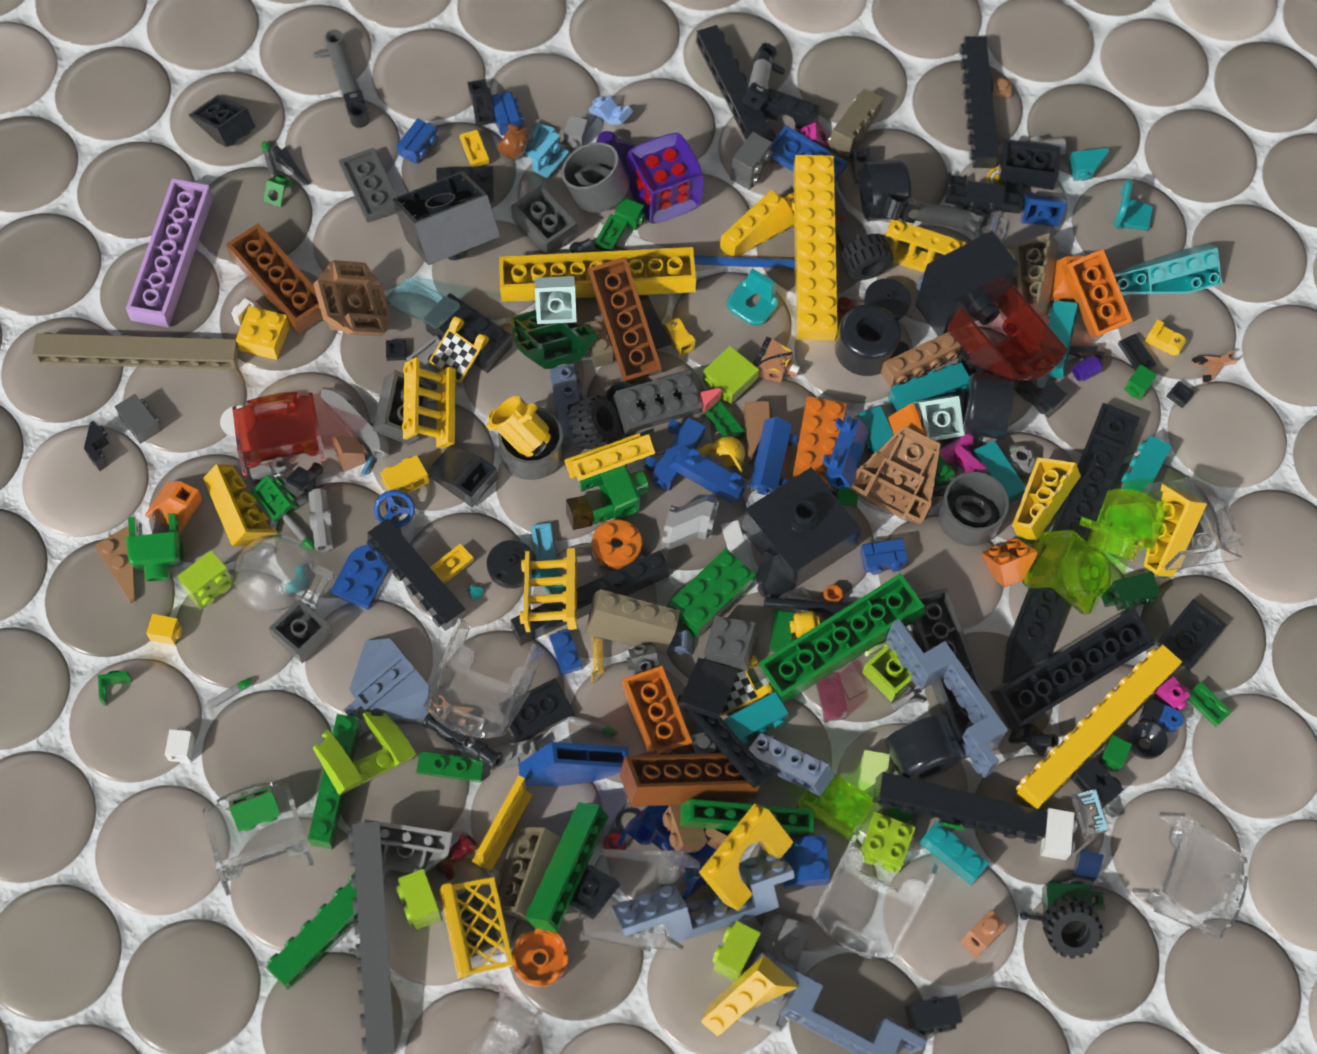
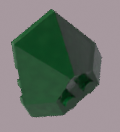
(551, 343)

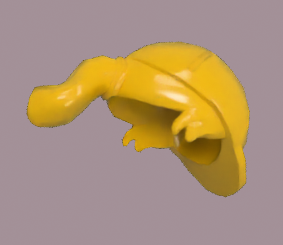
(726, 449)

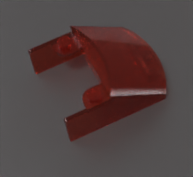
(1028, 351)
(276, 428)

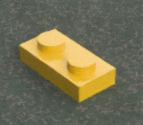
(474, 148)
(452, 563)

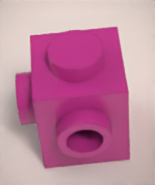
(1172, 694)

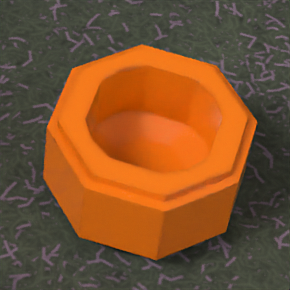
(833, 593)

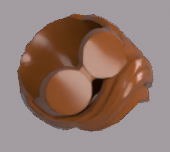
(515, 142)

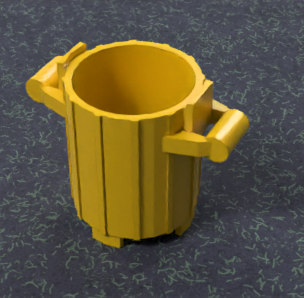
(519, 425)

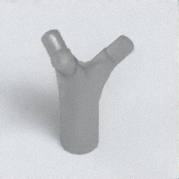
(906, 699)

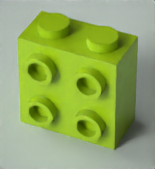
(731, 374)
(886, 842)

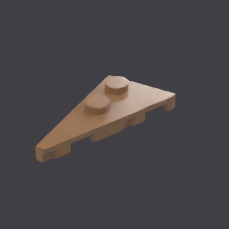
(115, 555)

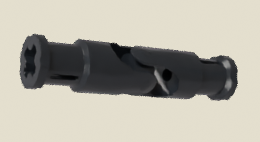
(478, 750)

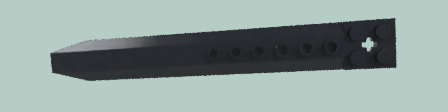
(1098, 469)

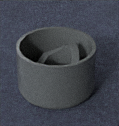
(595, 177)
(545, 457)
(977, 491)

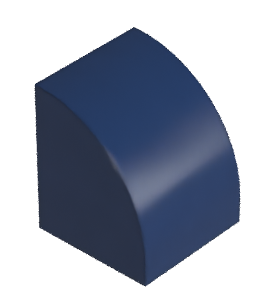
(1087, 865)

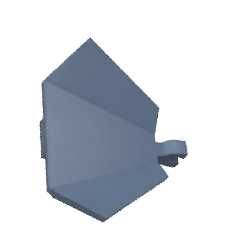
(387, 683)

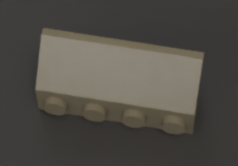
(631, 621)
(524, 869)

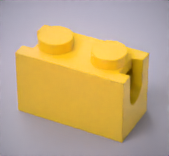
(405, 476)

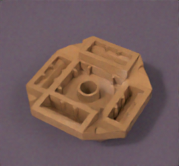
(352, 299)

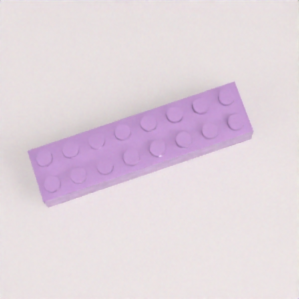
(169, 253)

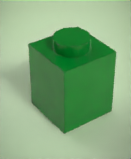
(631, 212)
(1140, 382)
(1115, 753)

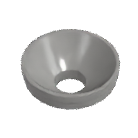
(1022, 468)

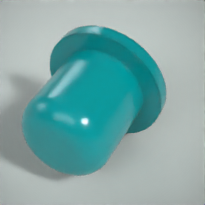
(475, 592)

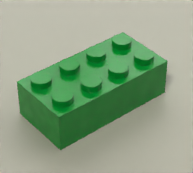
(712, 592)

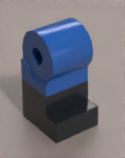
(1161, 714)

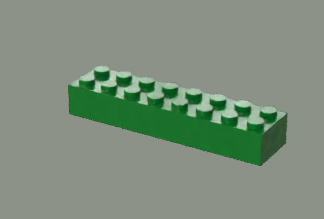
(841, 638)

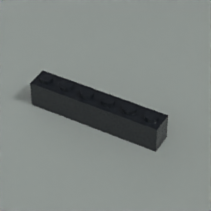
(415, 574)

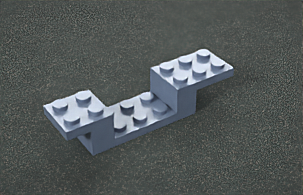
(942, 663)
(707, 914)
(799, 1004)

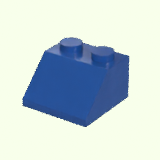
(1042, 210)
(809, 862)

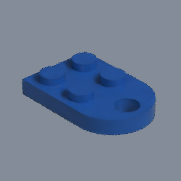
(360, 578)

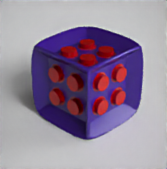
(665, 177)

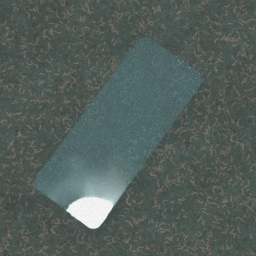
(422, 303)

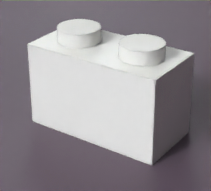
(1059, 835)

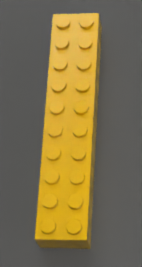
(815, 248)
(652, 271)
(1096, 728)

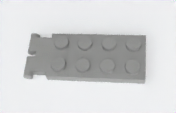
(785, 941)

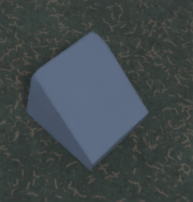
(682, 643)

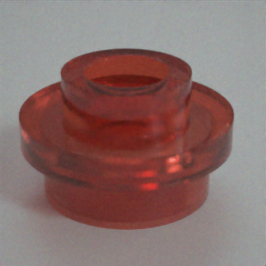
(844, 301)

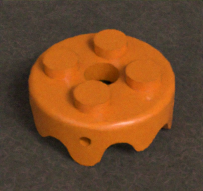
(614, 557)
(536, 942)

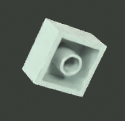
(555, 300)
(941, 417)

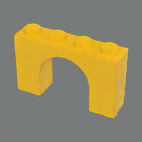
(723, 867)

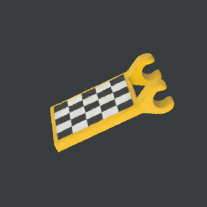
(457, 351)
(744, 692)

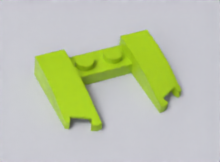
(348, 775)

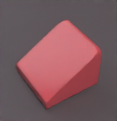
(710, 398)

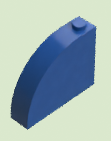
(572, 764)

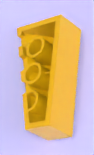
(762, 221)
(236, 506)
(1177, 529)
(753, 988)

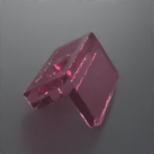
(832, 698)

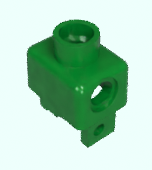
(619, 492)
(155, 551)

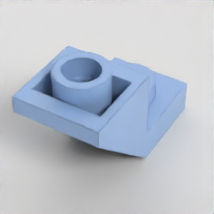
(608, 111)

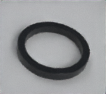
(620, 814)

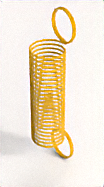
(598, 656)

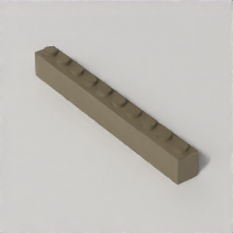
(136, 351)

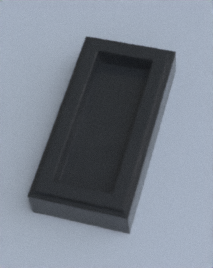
(1136, 352)

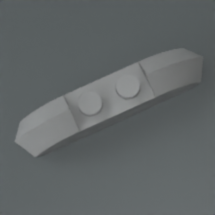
(349, 417)

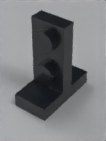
(481, 102)

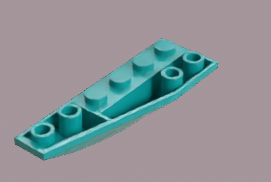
(1173, 273)

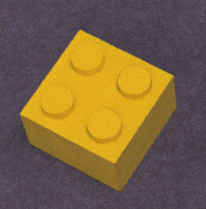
(263, 333)

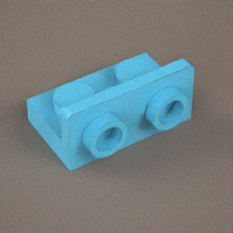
(549, 156)

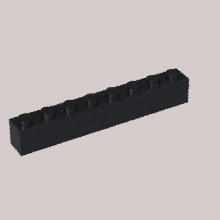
(731, 82)
(979, 102)
(622, 581)
(960, 807)

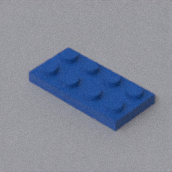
(791, 143)

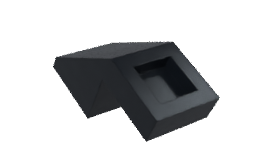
(94, 442)

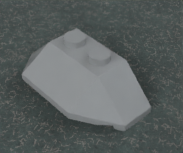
(411, 847)

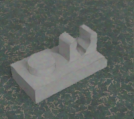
(516, 753)

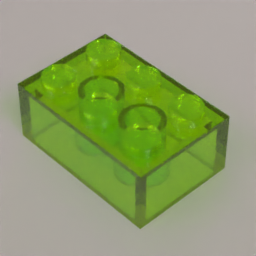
(839, 806)

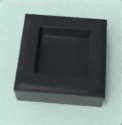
(395, 350)
(1180, 394)

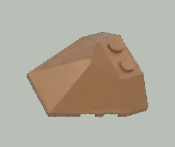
(900, 476)

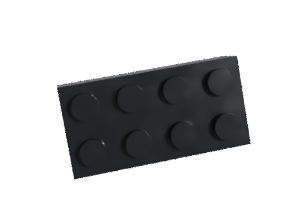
(475, 324)

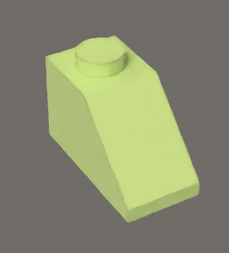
(871, 766)

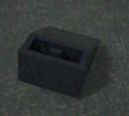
(463, 474)

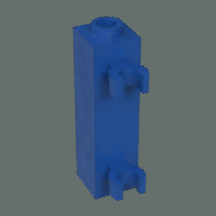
(688, 435)
(846, 453)
(771, 455)
(707, 474)

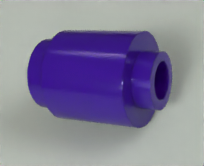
(1087, 368)

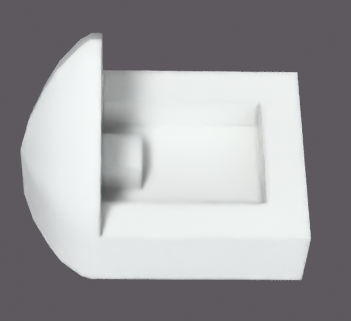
(240, 310)

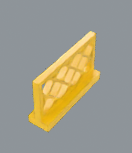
(503, 826)
(458, 935)

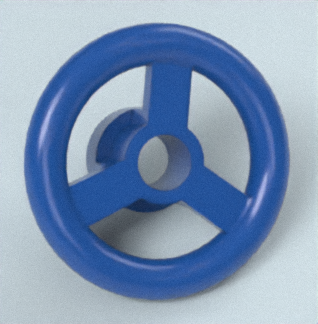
(394, 501)

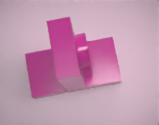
(960, 453)

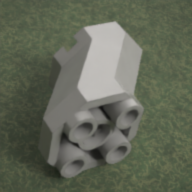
(690, 522)

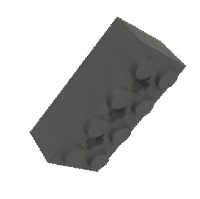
(655, 413)

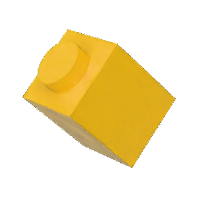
(164, 629)

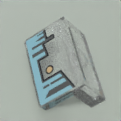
(997, 223)
(1089, 813)

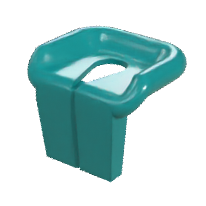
(1131, 212)
(747, 288)

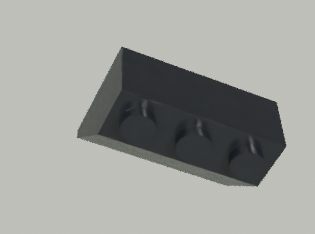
(1029, 164)

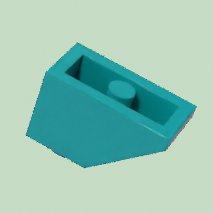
(1086, 163)

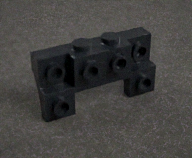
(984, 196)

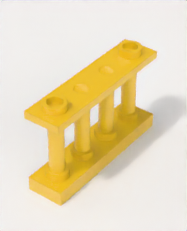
(909, 255)
(445, 403)
(609, 456)
(568, 597)

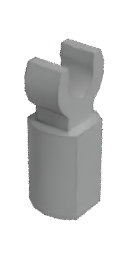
(260, 471)

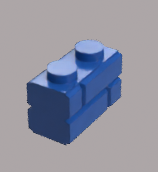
(506, 111)
(417, 141)
(883, 556)

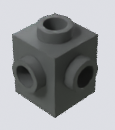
(642, 658)

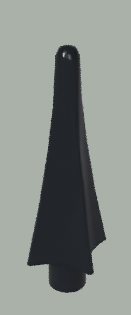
(285, 159)
(1086, 351)

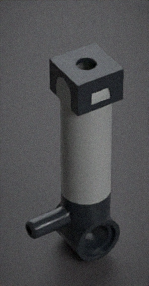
(763, 64)

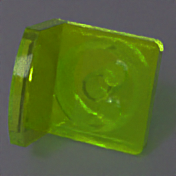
(1126, 523)
(1070, 568)

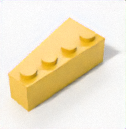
(1044, 495)

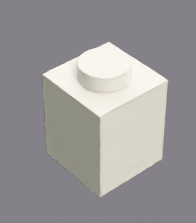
(180, 745)

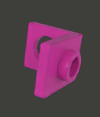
(813, 133)

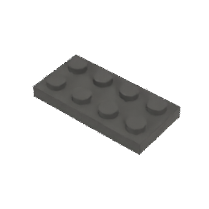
(369, 184)

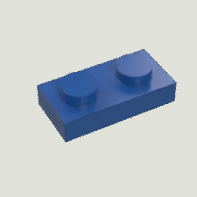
(565, 652)

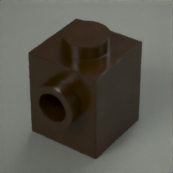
(579, 512)

